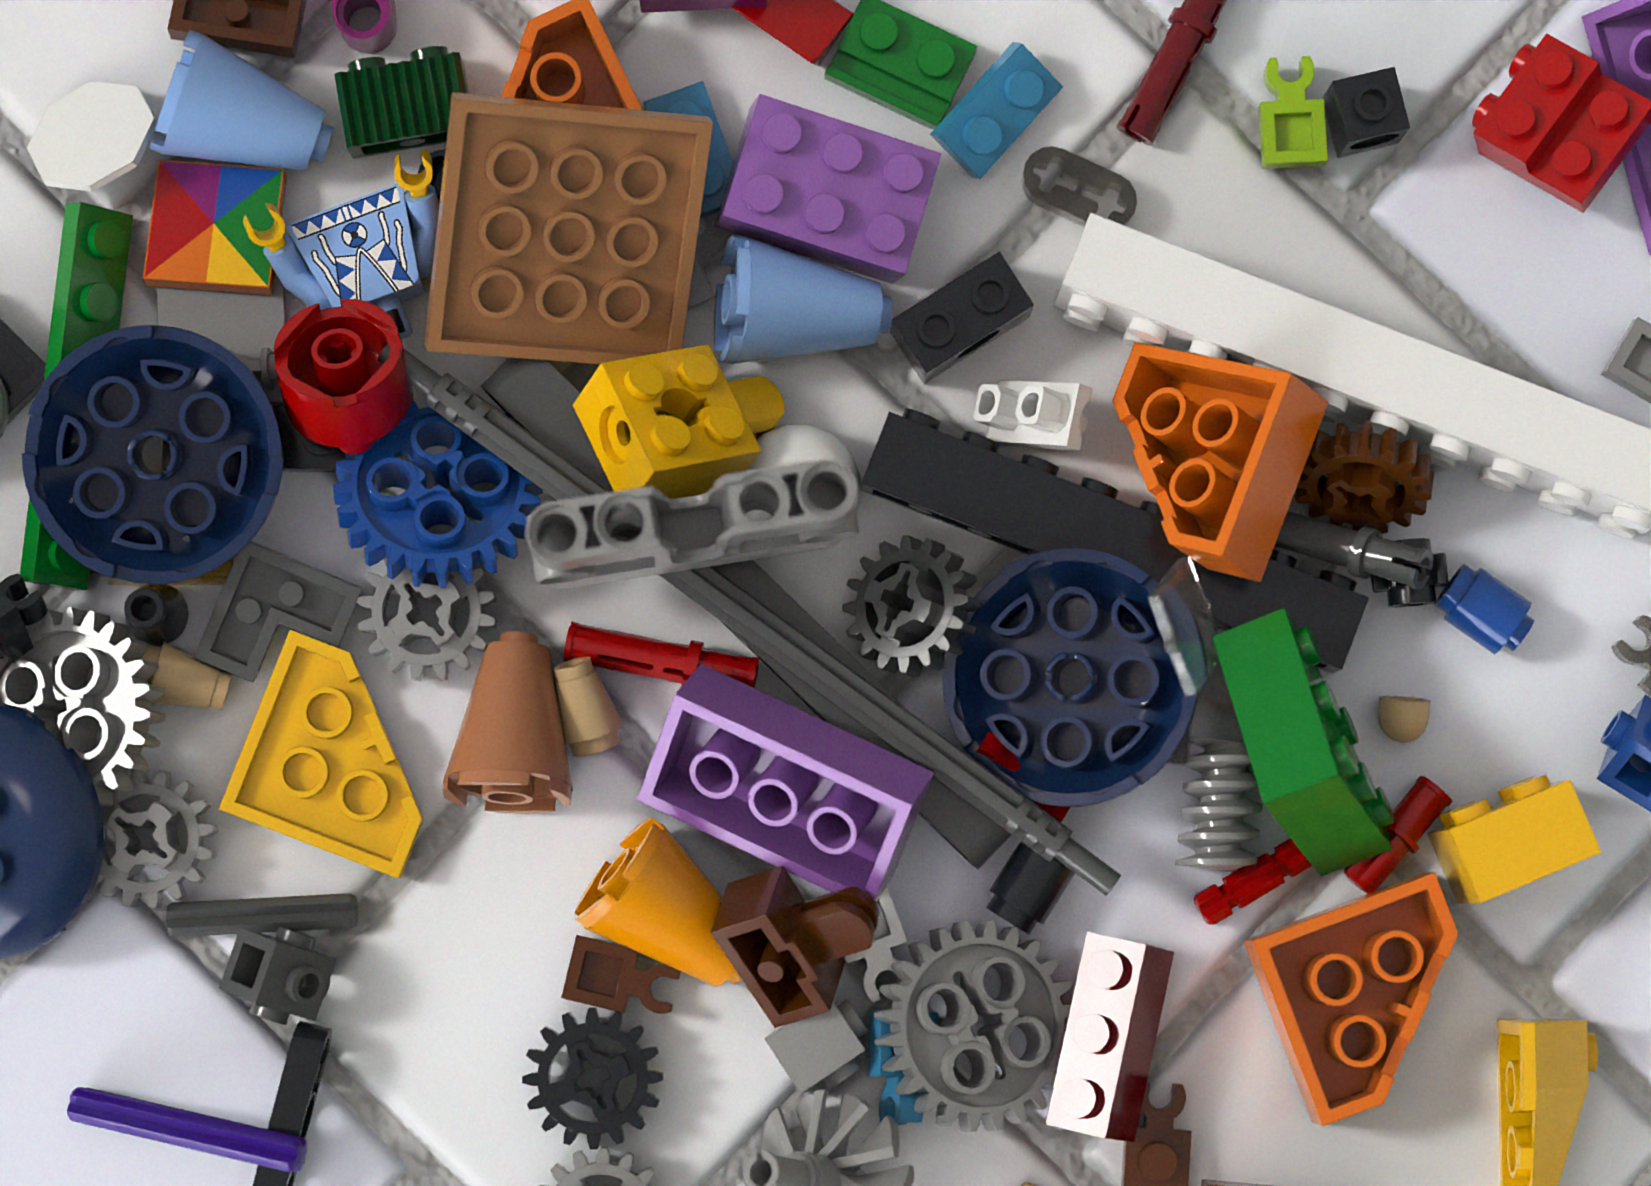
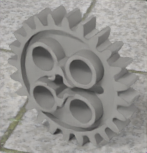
(73, 709)
(929, 1051)

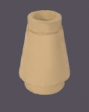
(186, 679)
(586, 708)

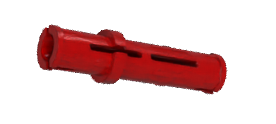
(653, 657)

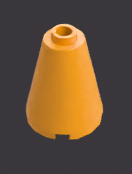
(658, 905)

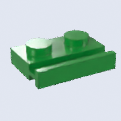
(900, 62)

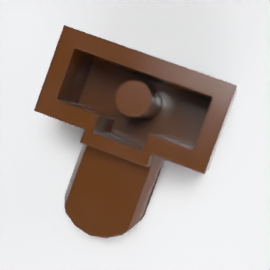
(791, 946)

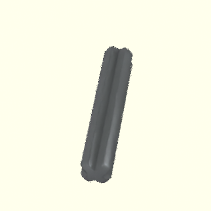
(262, 914)

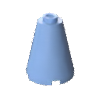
(236, 113)
(792, 305)

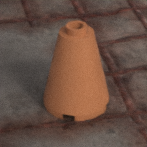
(511, 733)

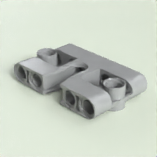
(807, 502)

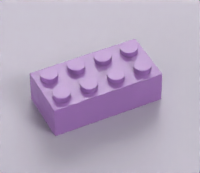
(784, 784)

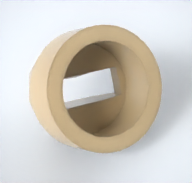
(1403, 717)

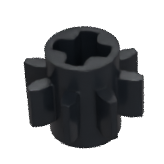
(1403, 595)

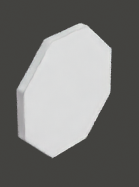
(92, 136)

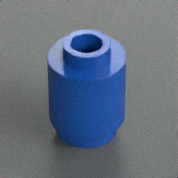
(1485, 609)

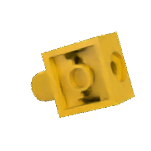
(675, 420)

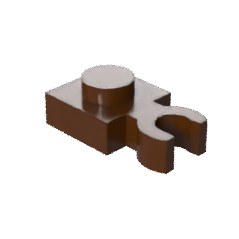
(607, 974)
(1159, 1152)

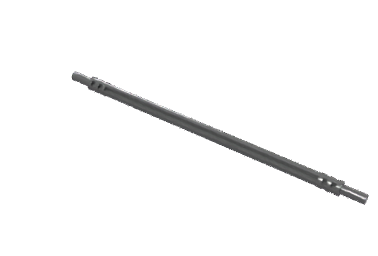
(774, 636)

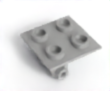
(237, 321)

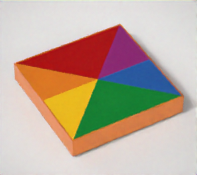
(200, 231)

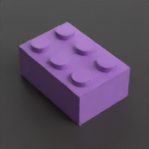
(827, 189)

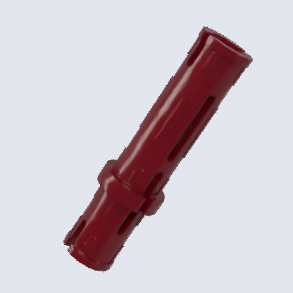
(1189, 30)

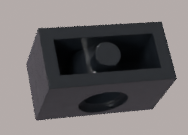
(961, 317)

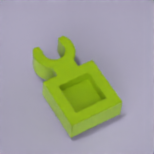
(1291, 126)

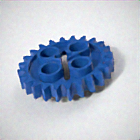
(399, 524)

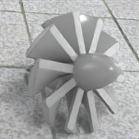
(825, 1164)

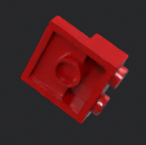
(1560, 122)

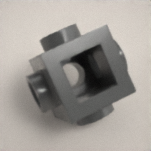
(278, 974)

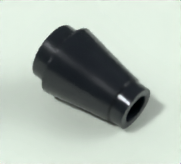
(168, 620)

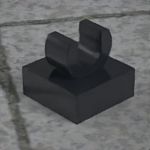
(17, 614)

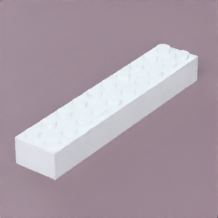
(1366, 373)

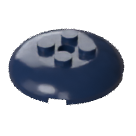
(89, 466)
(1007, 679)
(46, 834)

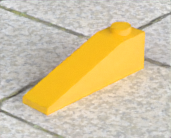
(1540, 1095)

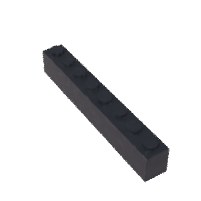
(1036, 512)

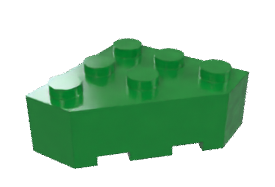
(1302, 743)

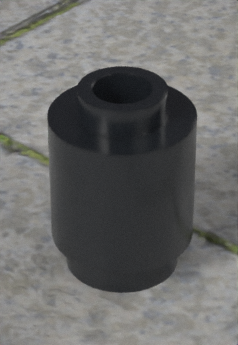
(1028, 888)

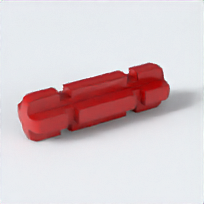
(1250, 882)

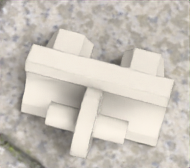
(1033, 413)

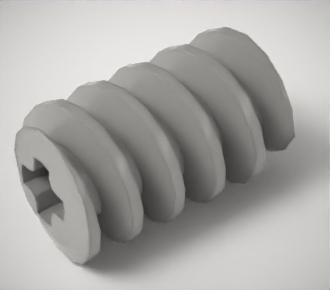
(1220, 806)

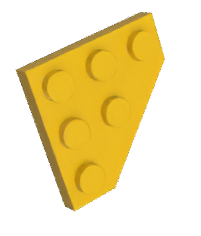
(325, 763)

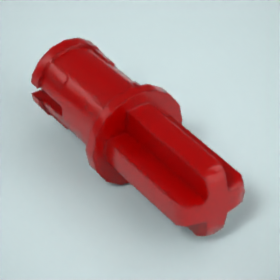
(1412, 819)

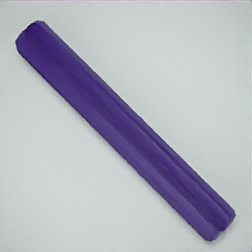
(187, 1129)

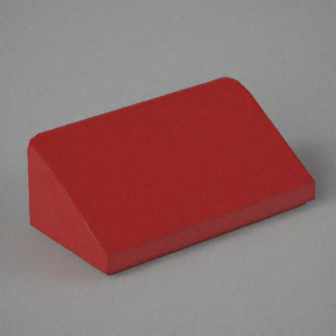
(801, 25)

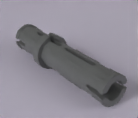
(1360, 551)

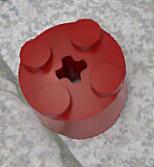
(333, 378)

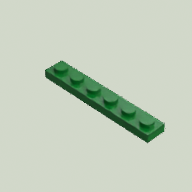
(84, 307)

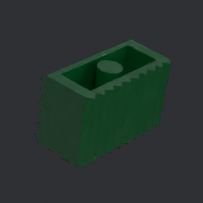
(399, 102)

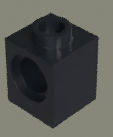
(1366, 112)

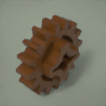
(1364, 478)

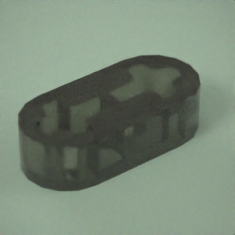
(1085, 176)

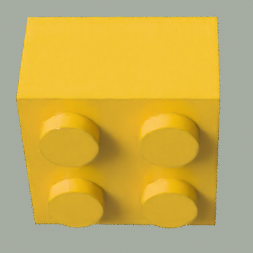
(1512, 842)

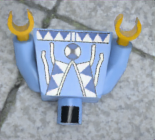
(361, 249)

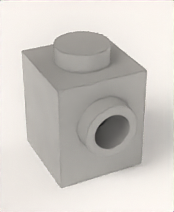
(820, 1047)

